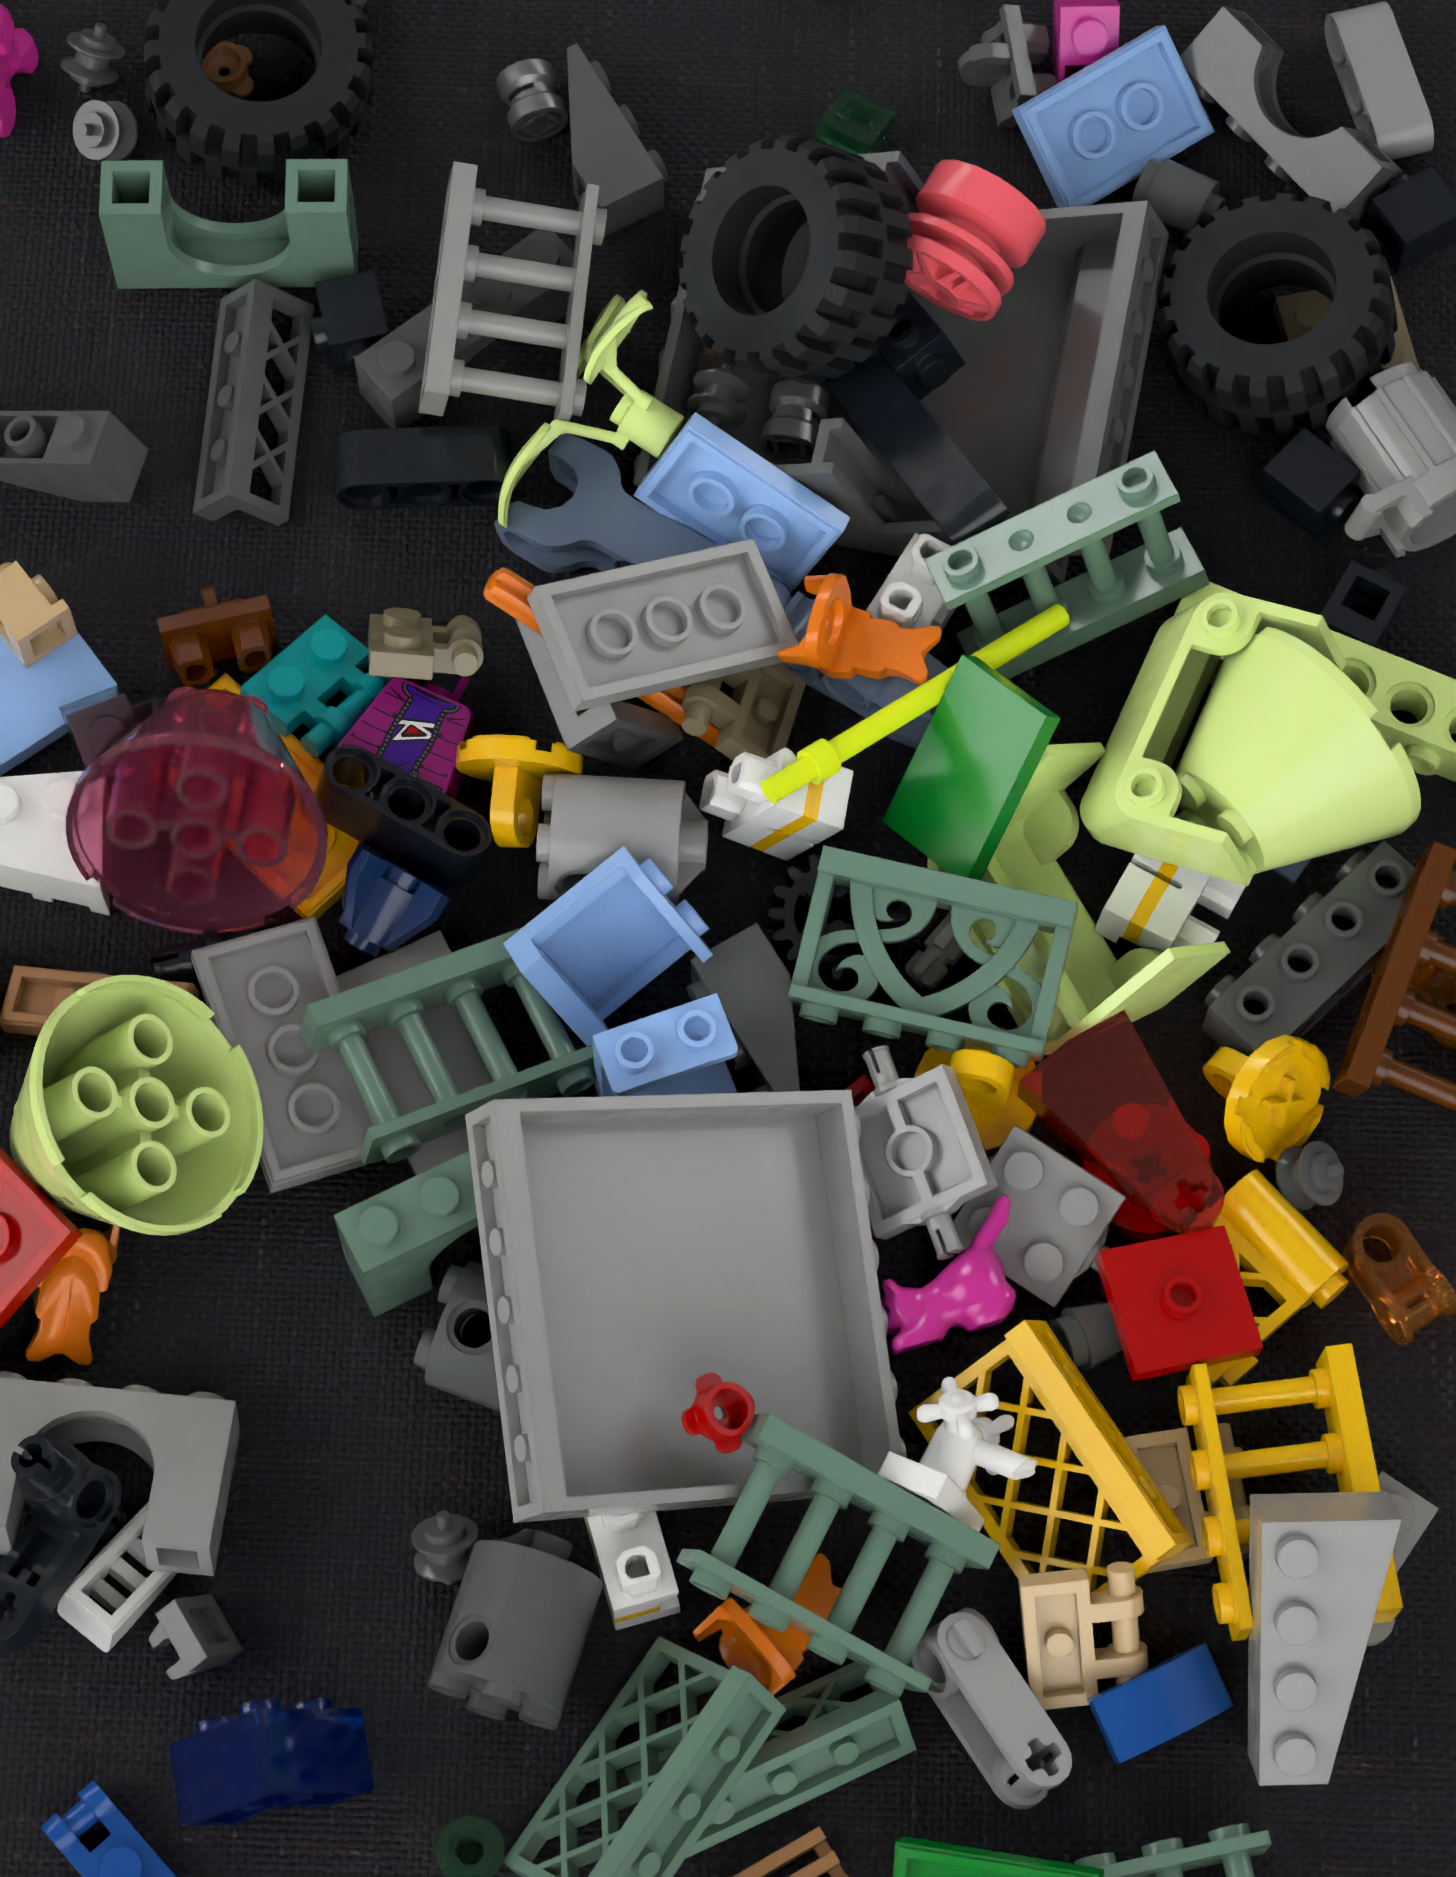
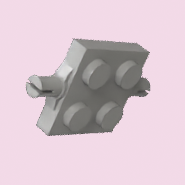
(919, 1152)
(1054, 1220)

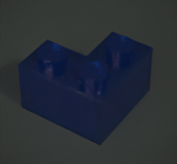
(270, 1761)

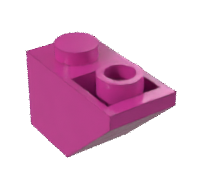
(1083, 33)

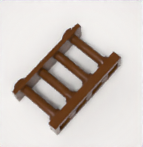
(1389, 999)

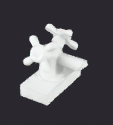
(956, 1451)

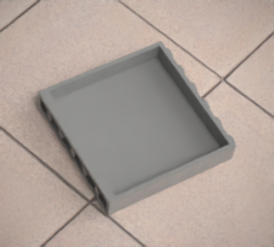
(668, 1247)

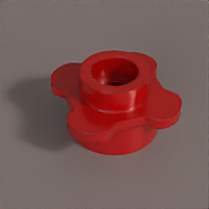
(736, 1408)

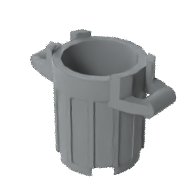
(1405, 457)

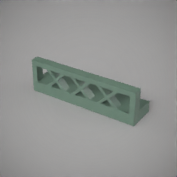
(803, 1763)

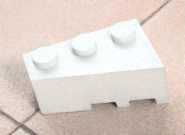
(35, 841)

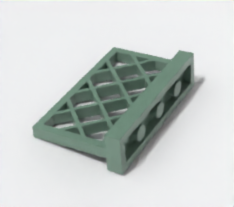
(672, 1802)

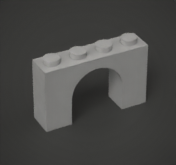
(182, 1439)

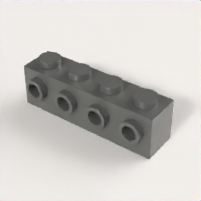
(1317, 960)

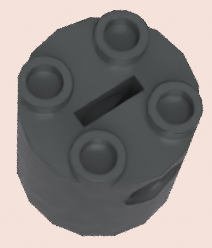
(447, 1352)
(517, 1628)

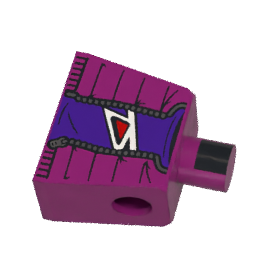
(418, 728)

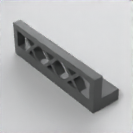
(235, 402)

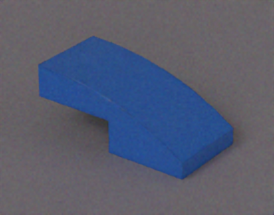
(1160, 1703)

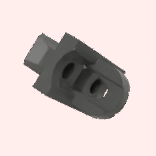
(1008, 55)

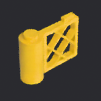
(1280, 1255)

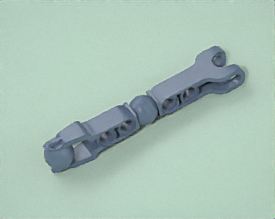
(614, 530)

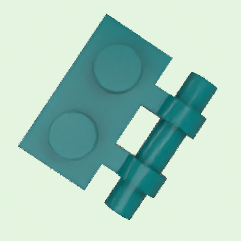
(308, 676)

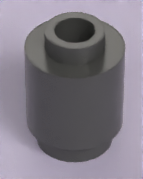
(1179, 194)

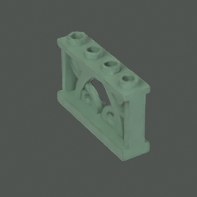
(877, 884)

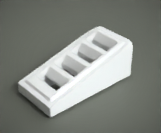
(88, 1616)

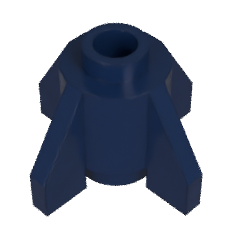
(386, 902)

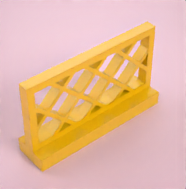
(1096, 1443)

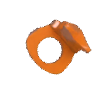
(852, 643)
(70, 1297)
(762, 1650)

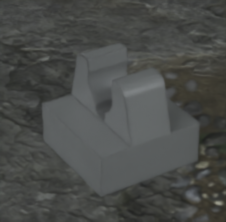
(197, 1633)

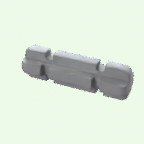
(930, 967)

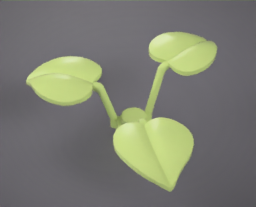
(638, 414)

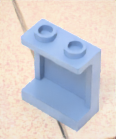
(606, 941)
(667, 1053)

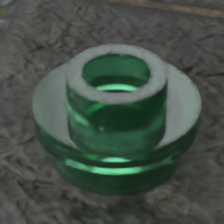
(464, 1830)

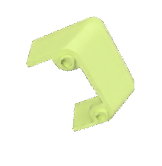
(1133, 786)
(1093, 980)

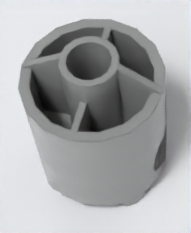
(598, 815)

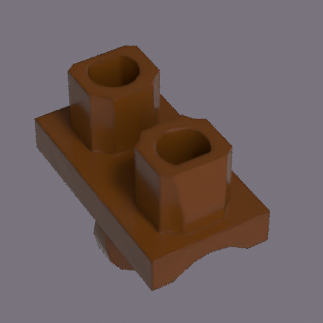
(216, 634)

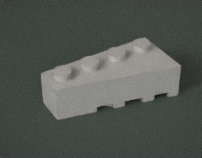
(1313, 1606)

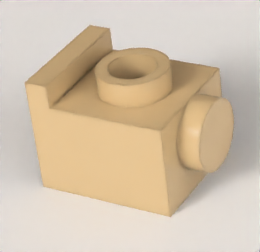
(31, 615)

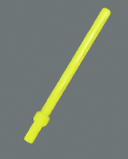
(824, 757)

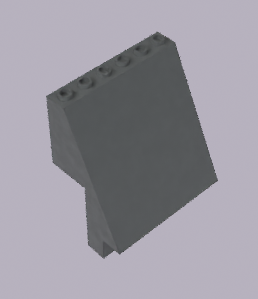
(1032, 409)

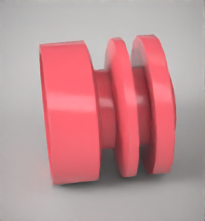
(969, 239)

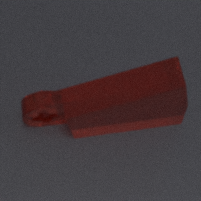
(1123, 1121)

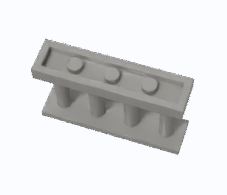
(456, 319)

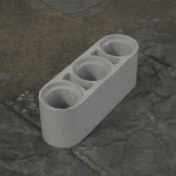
(1379, 79)

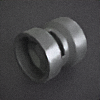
(534, 107)
(795, 420)

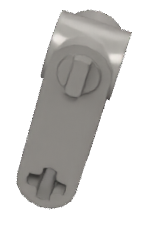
(992, 1708)

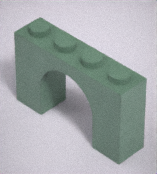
(165, 247)
(403, 1229)

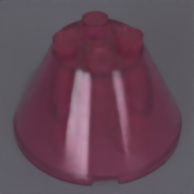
(199, 817)

